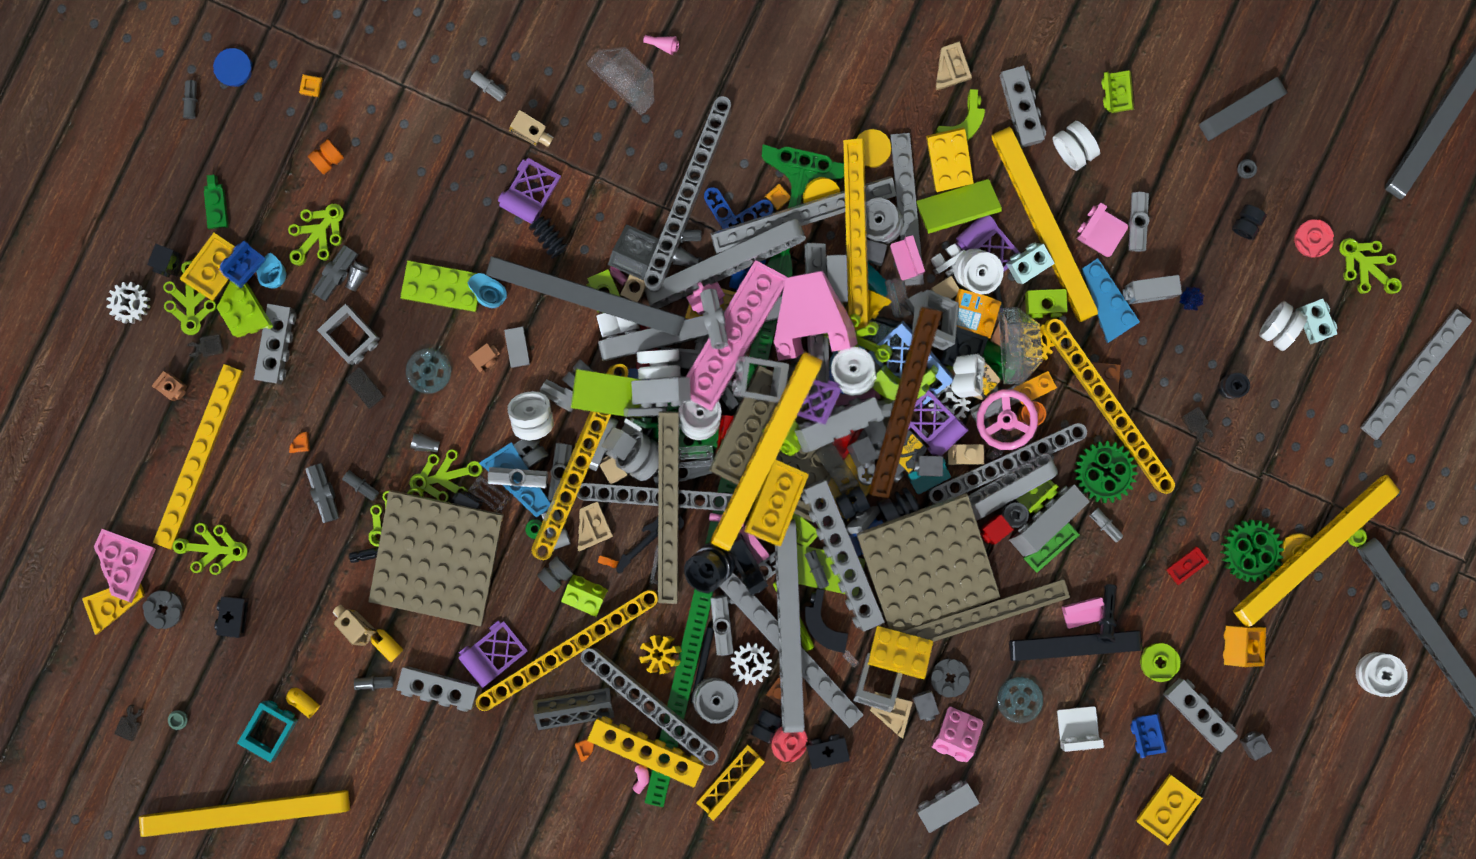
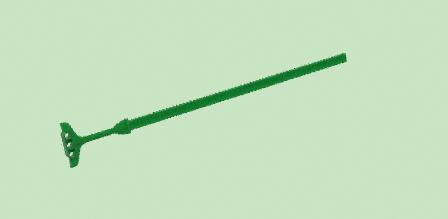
(799, 178)

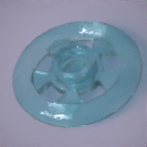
(426, 354)
(1028, 714)

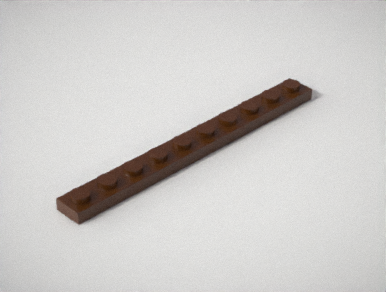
(905, 401)

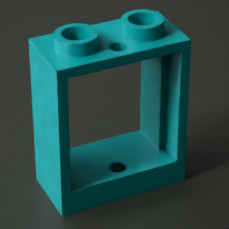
(259, 748)

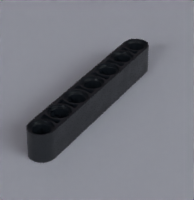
(1073, 646)

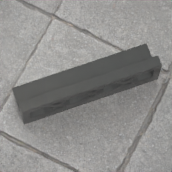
(572, 705)

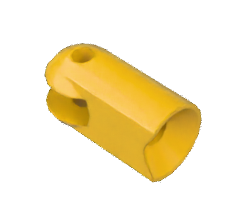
(387, 645)
(302, 702)

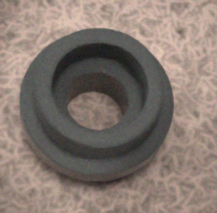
(1252, 168)

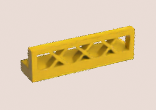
(737, 785)

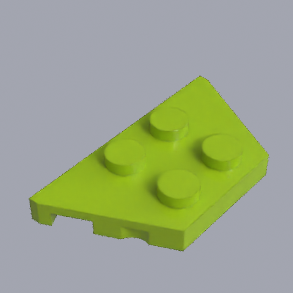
(242, 311)

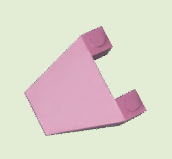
(808, 309)

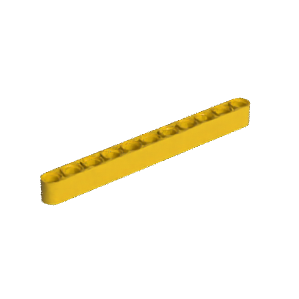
(1044, 223)
(1117, 411)
(766, 451)
(579, 472)
(1316, 551)
(560, 656)
(244, 813)

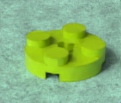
(1167, 670)

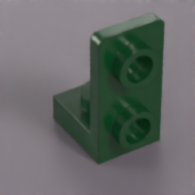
(649, 422)

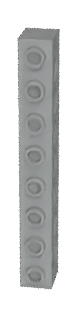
(872, 616)

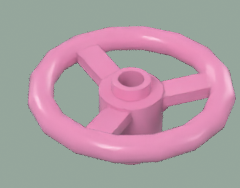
(1014, 422)

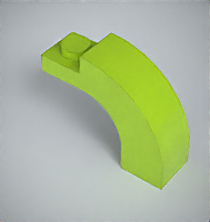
(973, 119)
(887, 383)

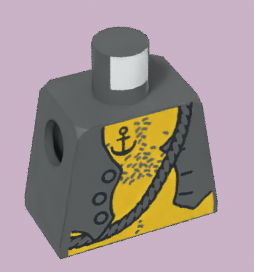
(911, 450)

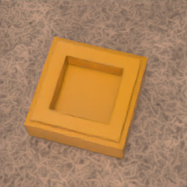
(311, 85)
(778, 197)

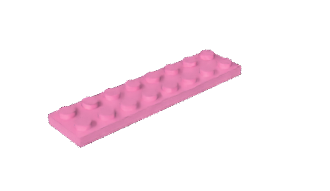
(743, 322)

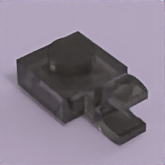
(993, 452)

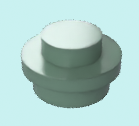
(177, 720)

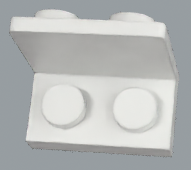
(1078, 729)

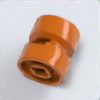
(325, 156)
(1024, 416)

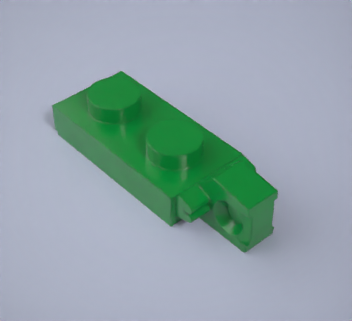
(215, 204)

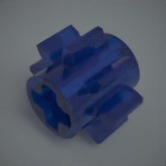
(1191, 298)

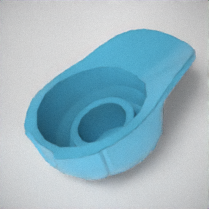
(271, 272)
(487, 290)

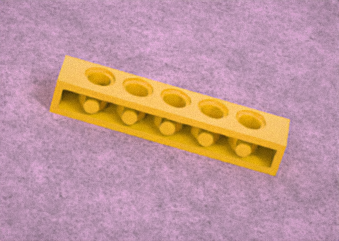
(634, 753)

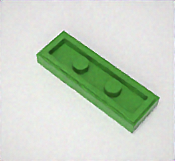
(1052, 548)

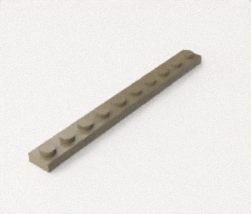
(668, 507)
(992, 612)

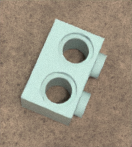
(1031, 267)
(1323, 318)

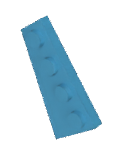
(1113, 311)
(531, 497)

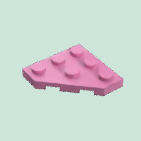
(122, 563)

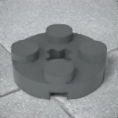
(174, 611)
(954, 667)

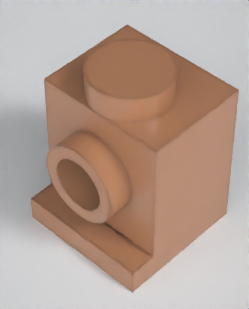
(484, 357)
(164, 380)

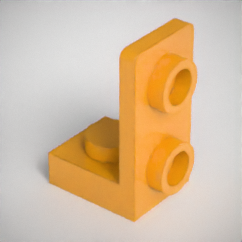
(1037, 386)

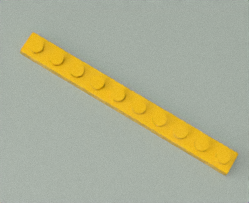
(856, 230)
(198, 456)

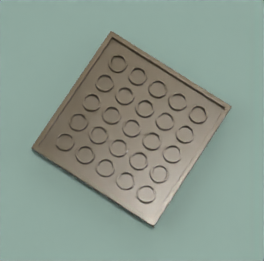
(746, 432)
(435, 558)
(928, 564)

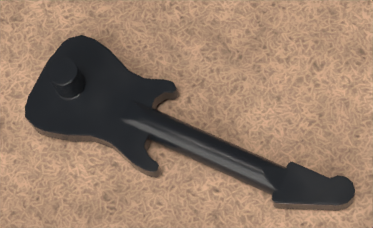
(653, 528)

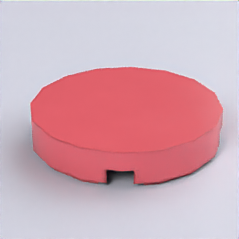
(1314, 238)
(789, 746)

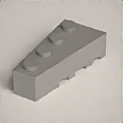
(840, 422)
(1049, 521)

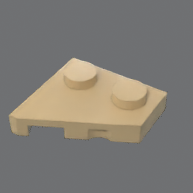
(952, 67)
(592, 526)
(898, 717)

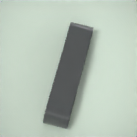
(1243, 108)

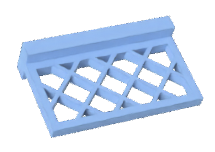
(905, 334)

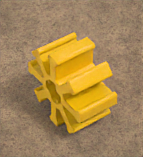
(658, 647)

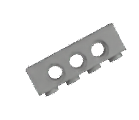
(1021, 77)
(266, 351)
(407, 687)
(1219, 740)

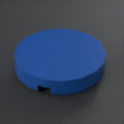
(232, 67)

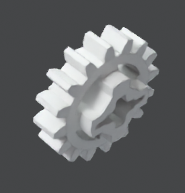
(122, 296)
(948, 394)
(742, 661)

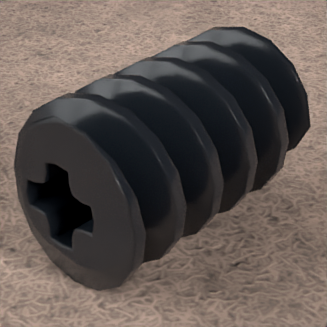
(548, 236)

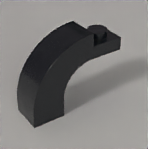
(748, 566)
(822, 634)

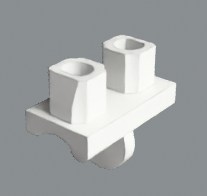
(940, 264)

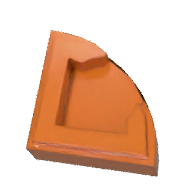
(300, 443)
(608, 561)
(584, 749)

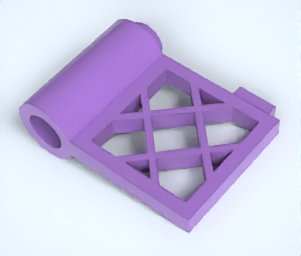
(521, 204)
(980, 232)
(826, 404)
(946, 434)
(480, 665)

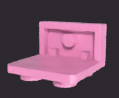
(1102, 230)
(958, 735)

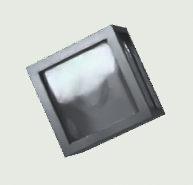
(633, 252)

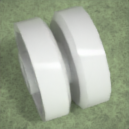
(1076, 145)
(978, 271)
(1283, 326)
(658, 364)
(854, 382)
(530, 415)
(698, 421)
(1381, 674)

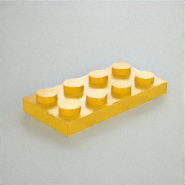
(776, 503)

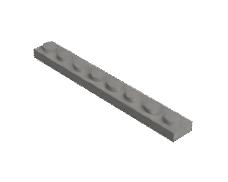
(906, 192)
(1415, 374)

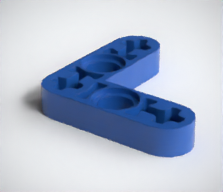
(731, 218)

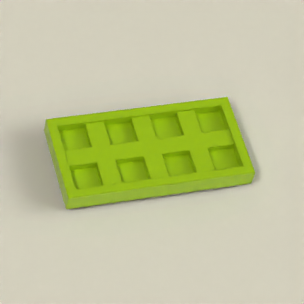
(438, 286)

